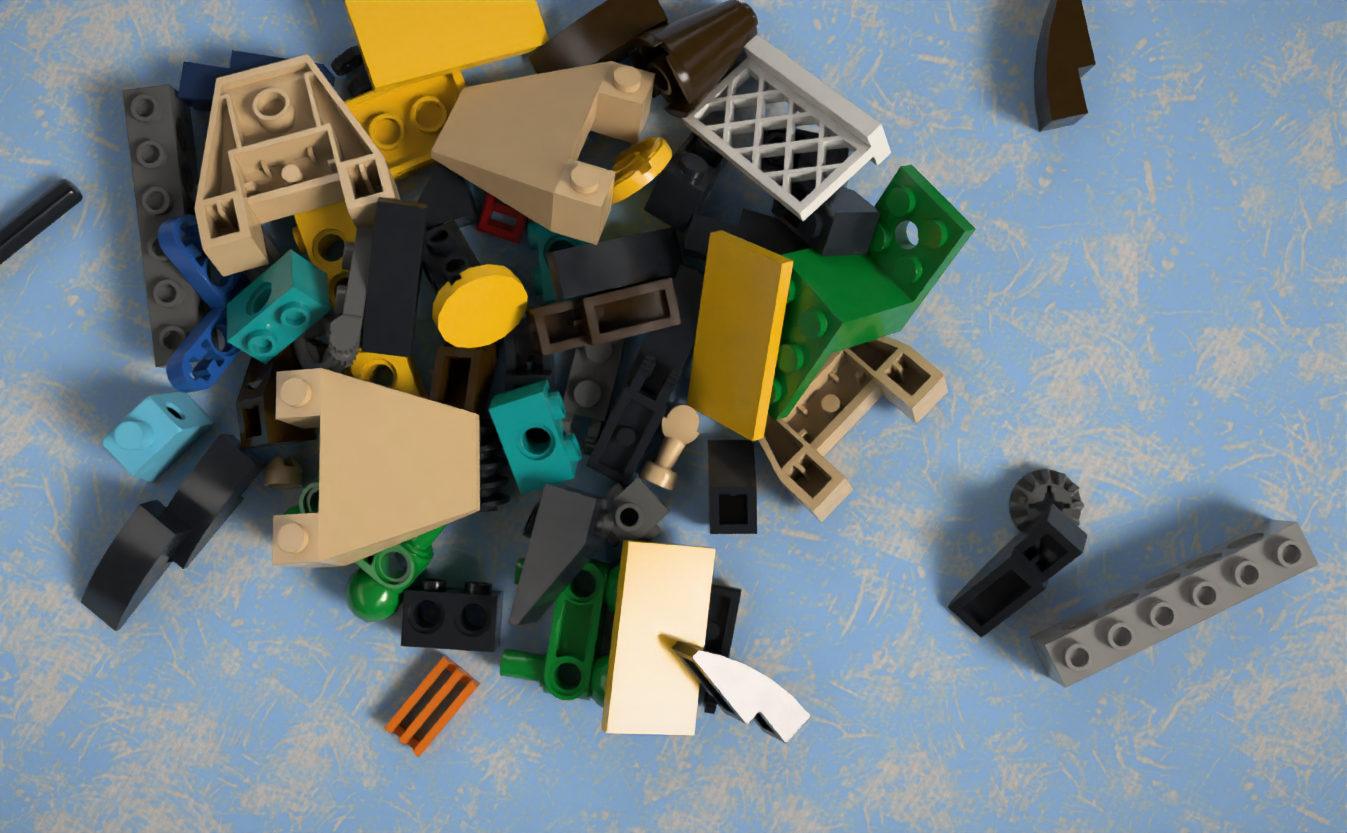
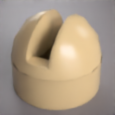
(283, 476)

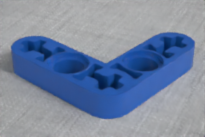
(199, 342)

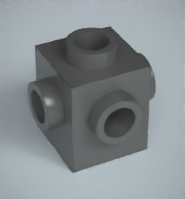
(649, 509)

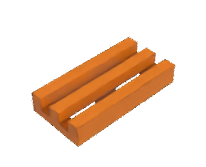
(407, 734)

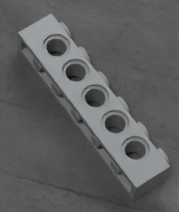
(1173, 601)

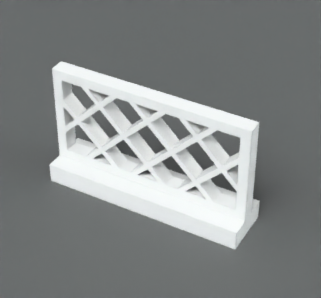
(817, 105)

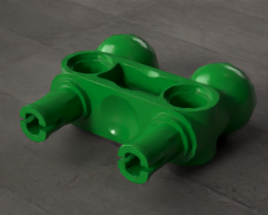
(380, 582)
(573, 639)

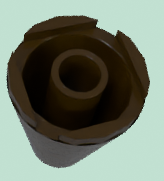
(694, 53)

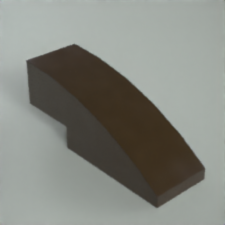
(599, 35)
(1061, 60)
(602, 316)
(464, 376)

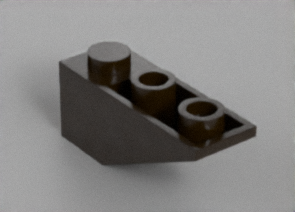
(258, 404)

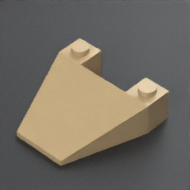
(526, 137)
(277, 150)
(834, 403)
(385, 467)

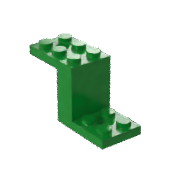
(867, 296)

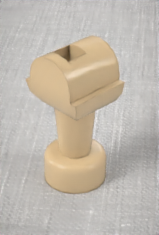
(678, 430)

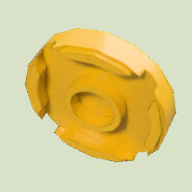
(639, 166)
(480, 306)

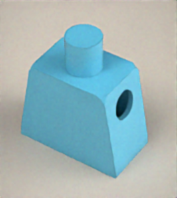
(153, 438)

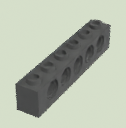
(162, 179)

